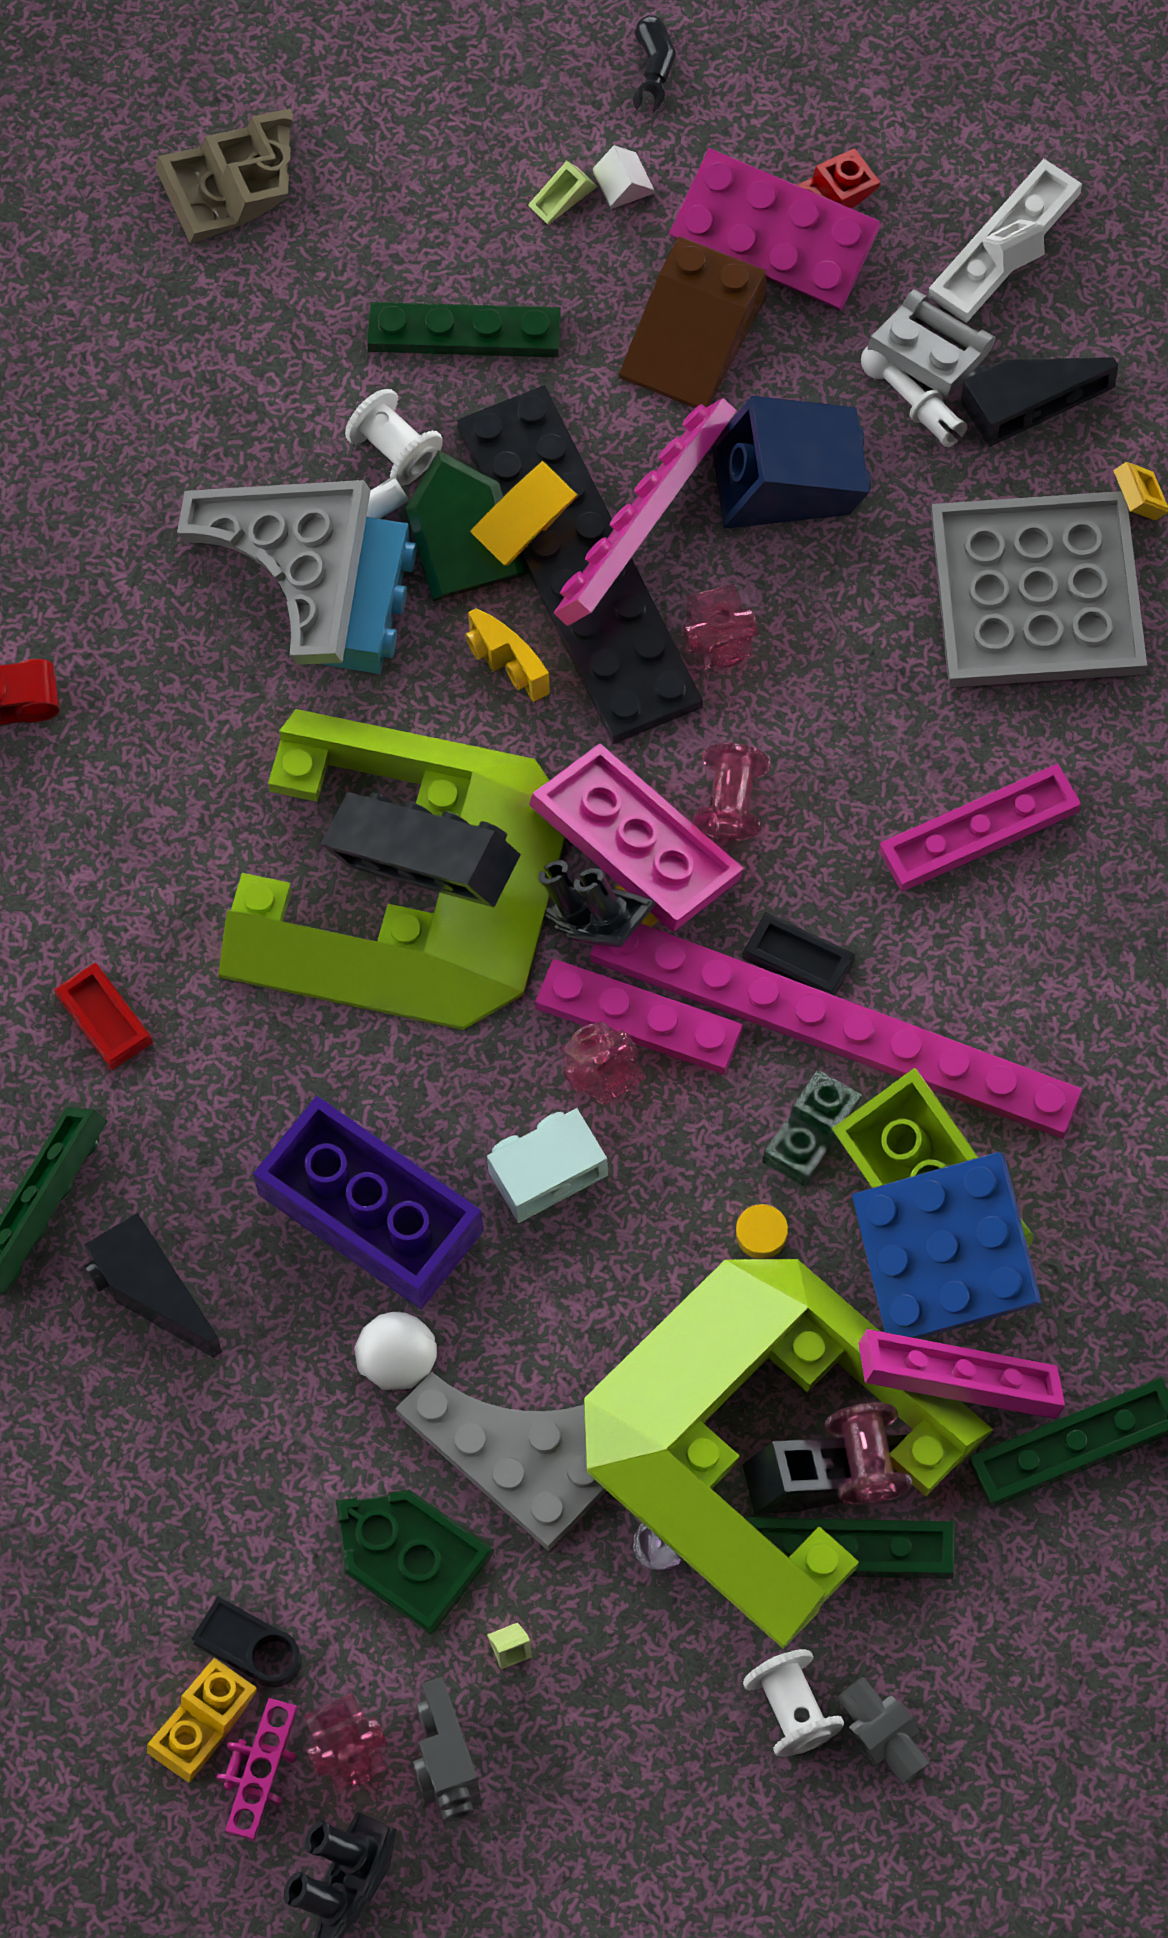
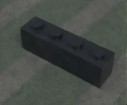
(422, 847)

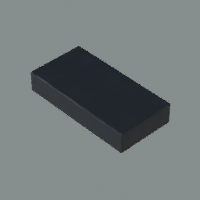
(798, 955)

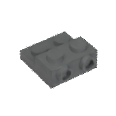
(445, 1766)

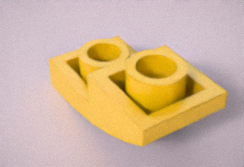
(524, 513)
(502, 648)
(202, 1720)

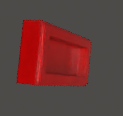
(103, 1016)

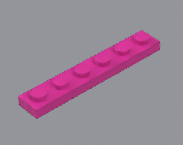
(635, 521)

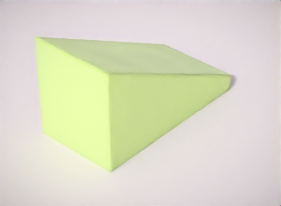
(561, 192)
(510, 1645)

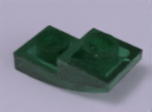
(808, 1131)

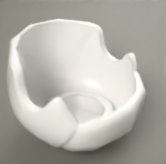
(395, 1351)

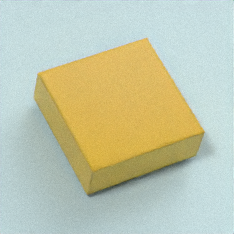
(1141, 491)

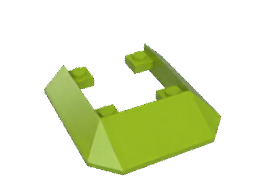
(425, 965)
(663, 1461)

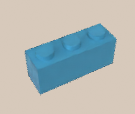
(378, 595)

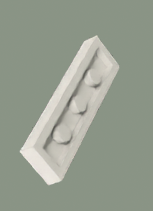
(973, 273)

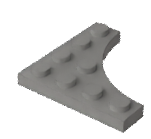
(304, 538)
(516, 1457)

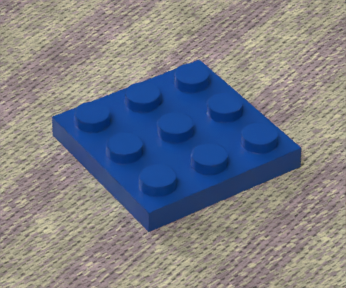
(946, 1248)

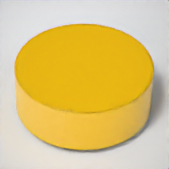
(761, 1231)

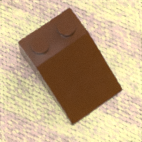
(694, 323)

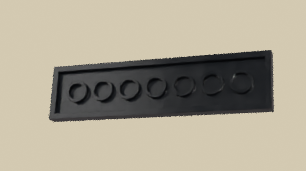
(623, 643)

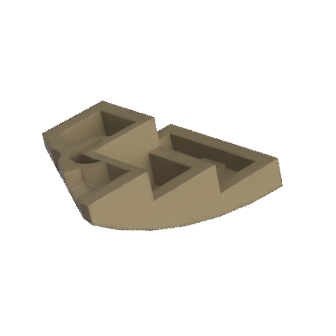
(229, 174)

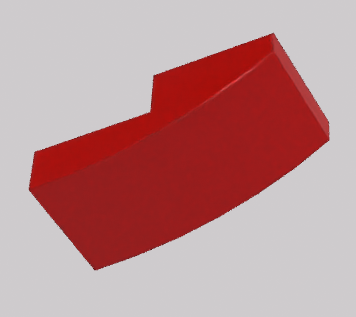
(843, 179)

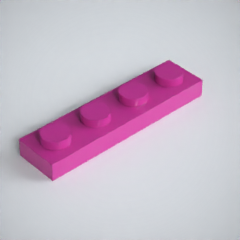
(979, 827)
(643, 1015)
(961, 1374)

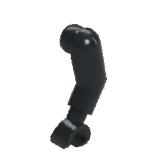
(661, 53)

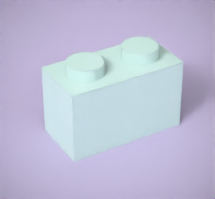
(546, 1164)

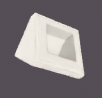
(622, 177)
(1015, 245)

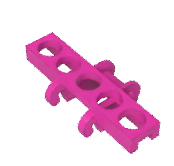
(258, 1751)

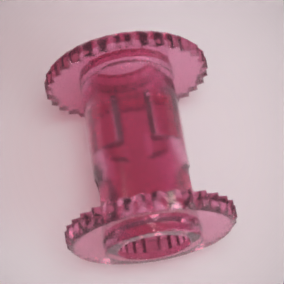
(728, 811)
(868, 1453)

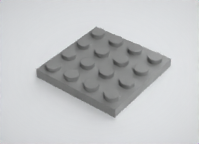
(1038, 589)

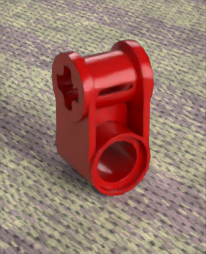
(28, 692)

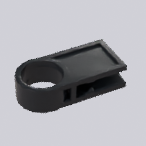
(237, 1636)

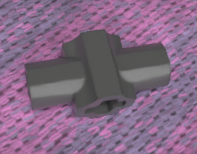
(883, 1730)

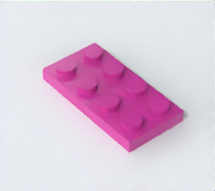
(776, 227)
(636, 836)

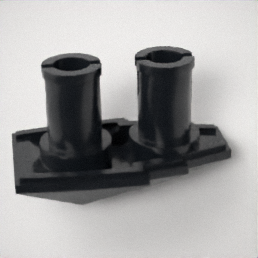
(591, 912)
(356, 1871)

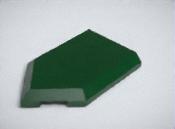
(441, 518)
(409, 1554)

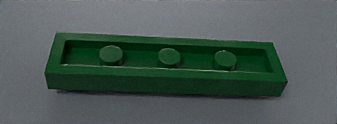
(464, 329)
(44, 1186)
(1072, 1443)
(880, 1546)

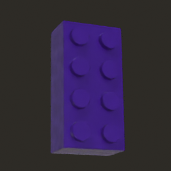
(368, 1202)

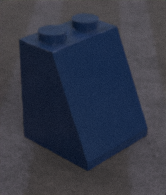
(789, 462)

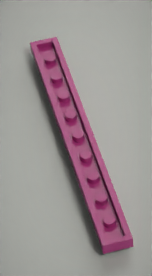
(843, 1028)

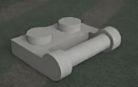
(925, 353)

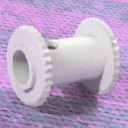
(393, 436)
(792, 1699)

